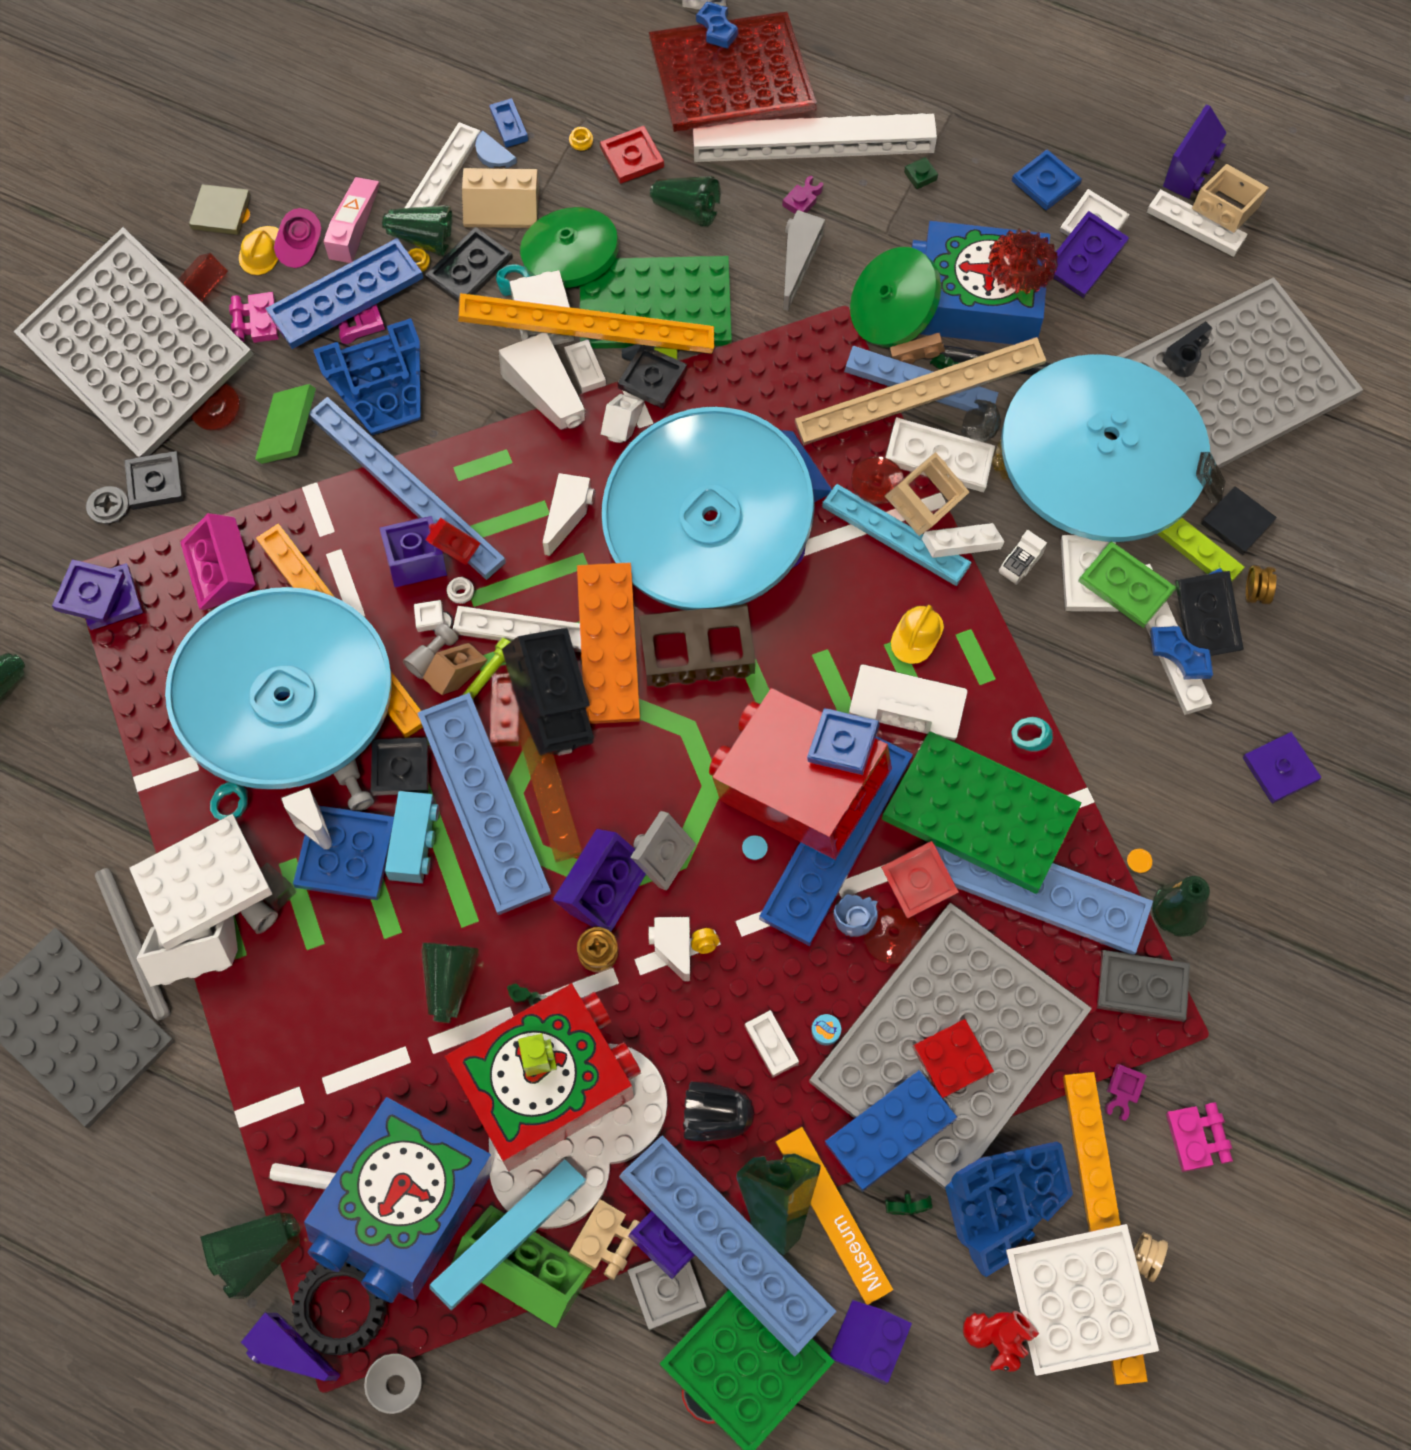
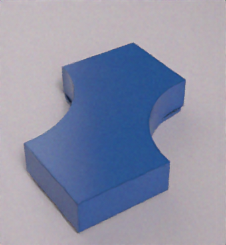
(719, 29)
(1191, 660)

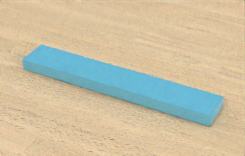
(893, 533)
(507, 1234)

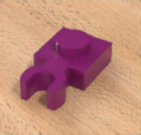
(802, 198)
(1126, 1087)

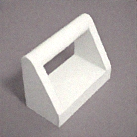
(308, 817)

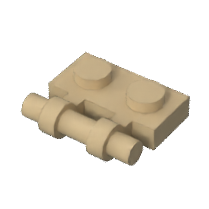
(597, 1235)

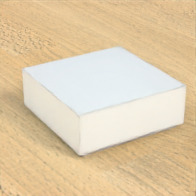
(428, 615)

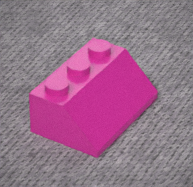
(217, 561)

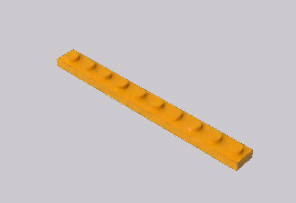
(585, 323)
(301, 575)
(1097, 1183)

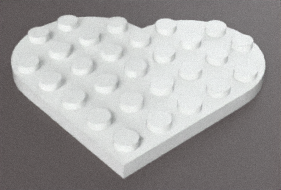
(591, 1150)

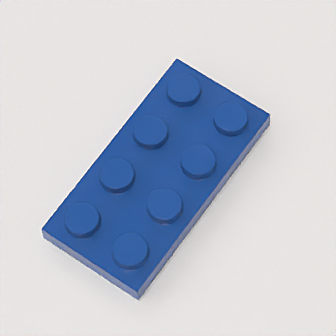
(890, 1130)

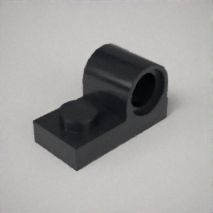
(1187, 348)

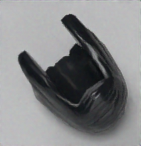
(715, 1112)

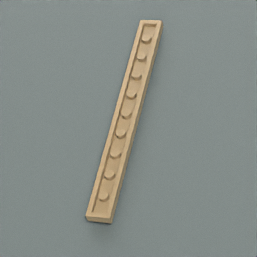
(920, 391)

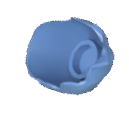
(855, 915)

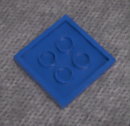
(355, 859)

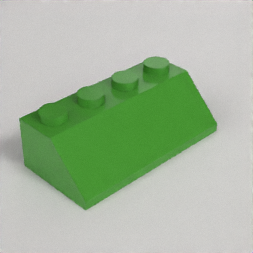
(535, 1275)

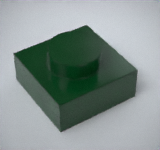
(921, 173)

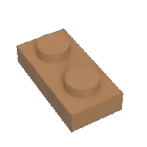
(920, 348)

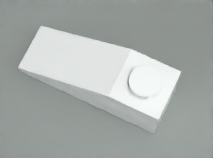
(567, 509)

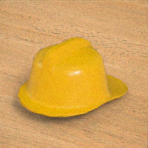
(258, 252)
(917, 634)

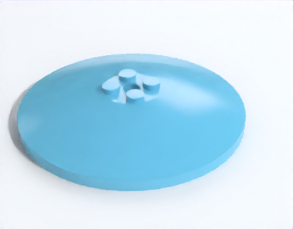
(698, 465)
(1098, 484)
(268, 644)

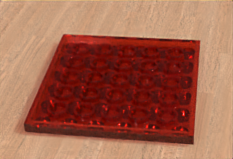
(747, 81)

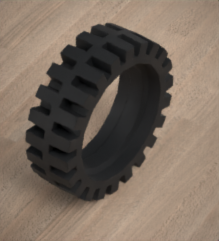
(315, 1338)

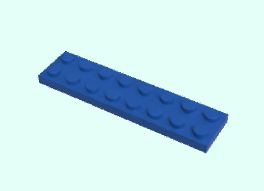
(815, 879)

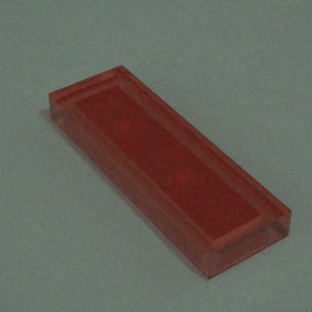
(504, 713)

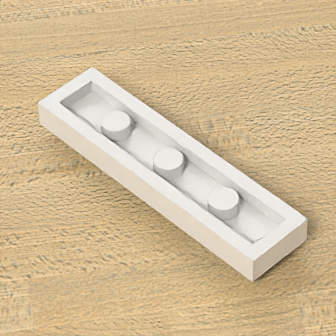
(1188, 220)

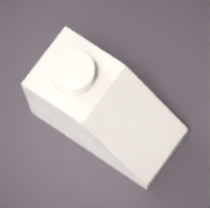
(621, 417)
(672, 943)

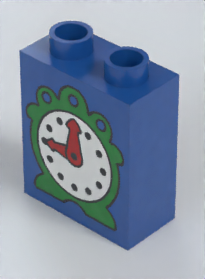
(970, 299)
(397, 1201)

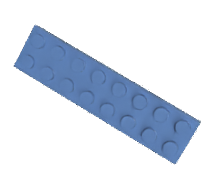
(484, 804)
(1063, 900)
(728, 1245)

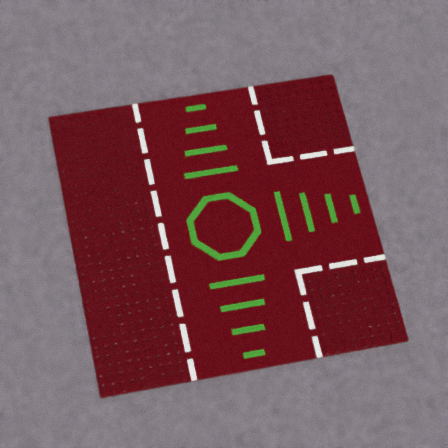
(333, 995)

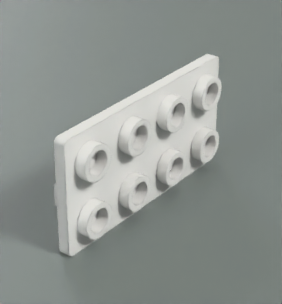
(908, 702)

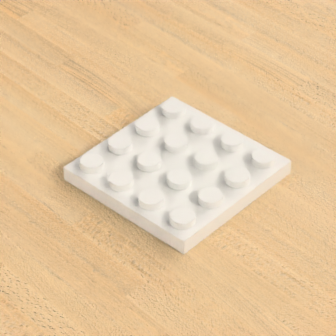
(200, 882)
(1083, 1300)

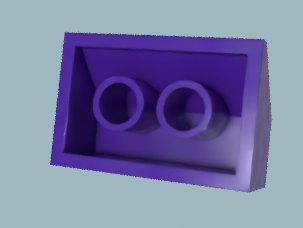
(1196, 154)
(601, 881)

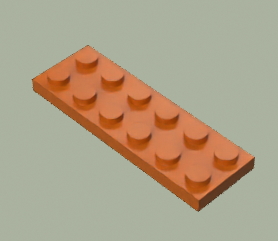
(608, 642)

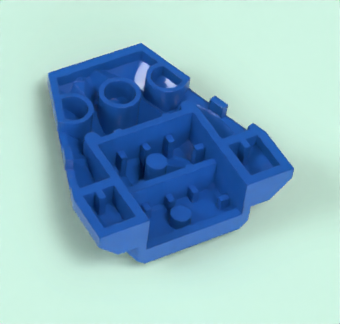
(377, 377)
(1004, 1198)

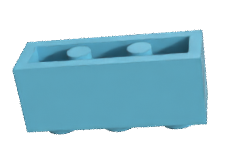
(411, 837)

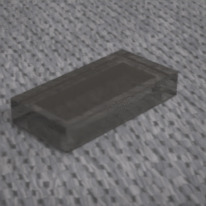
(1210, 477)

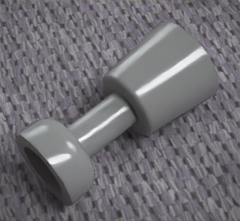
(422, 657)
(348, 776)
(260, 916)

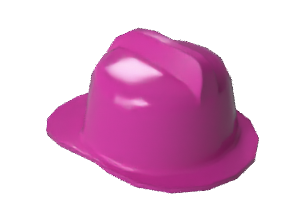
(297, 237)

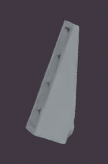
(803, 240)

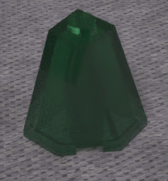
(779, 1197)
(250, 1251)

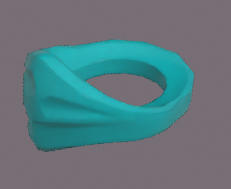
(504, 284)
(1038, 743)
(227, 789)

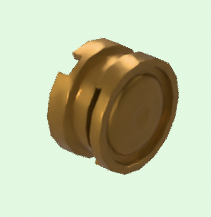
(1260, 585)
(597, 949)

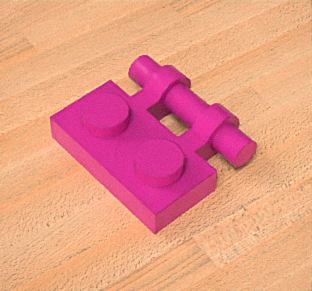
(260, 326)
(1190, 1138)

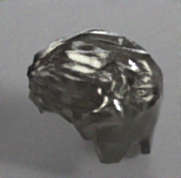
(982, 422)

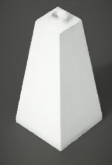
(542, 379)

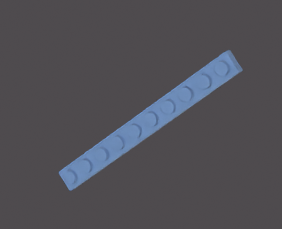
(398, 479)

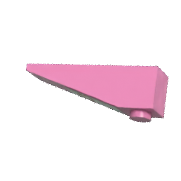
(350, 220)

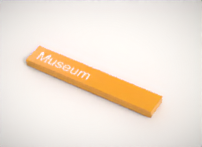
(839, 1224)

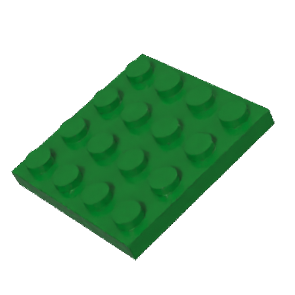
(742, 1371)

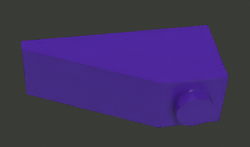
(281, 1346)

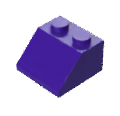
(409, 554)
(870, 1341)

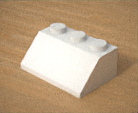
(200, 954)

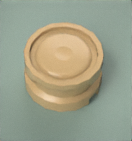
(1150, 1256)

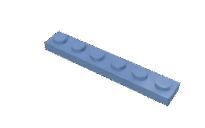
(893, 372)

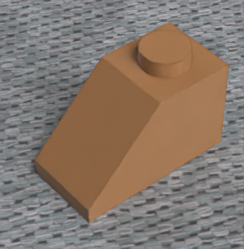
(453, 668)

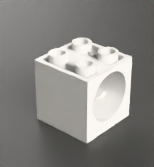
(543, 290)

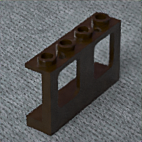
(695, 626)

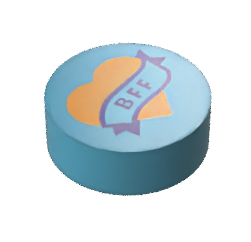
(826, 1029)

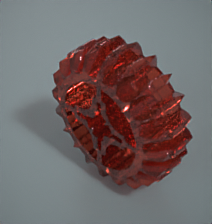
(1023, 271)

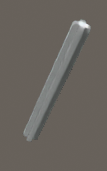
(130, 941)

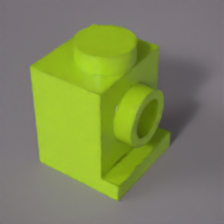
(537, 1055)

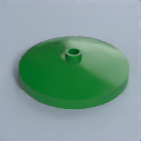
(570, 241)
(895, 297)

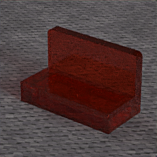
(203, 275)

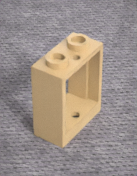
(1228, 182)
(911, 506)

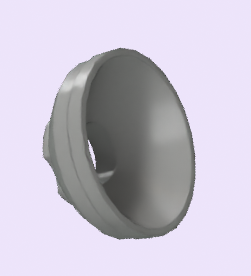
(378, 1377)

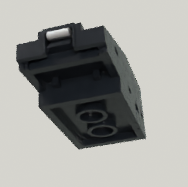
(549, 690)

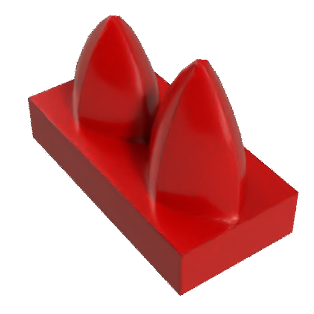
(452, 540)

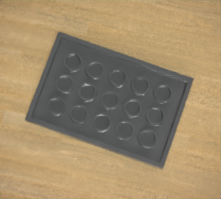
(75, 1028)

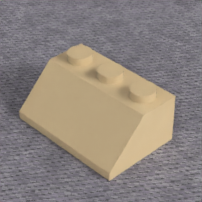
(500, 197)

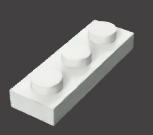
(962, 540)

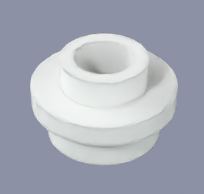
(460, 583)

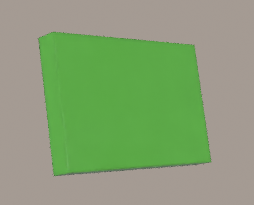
(285, 424)
(1127, 584)

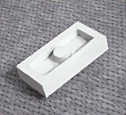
(585, 366)
(771, 1043)

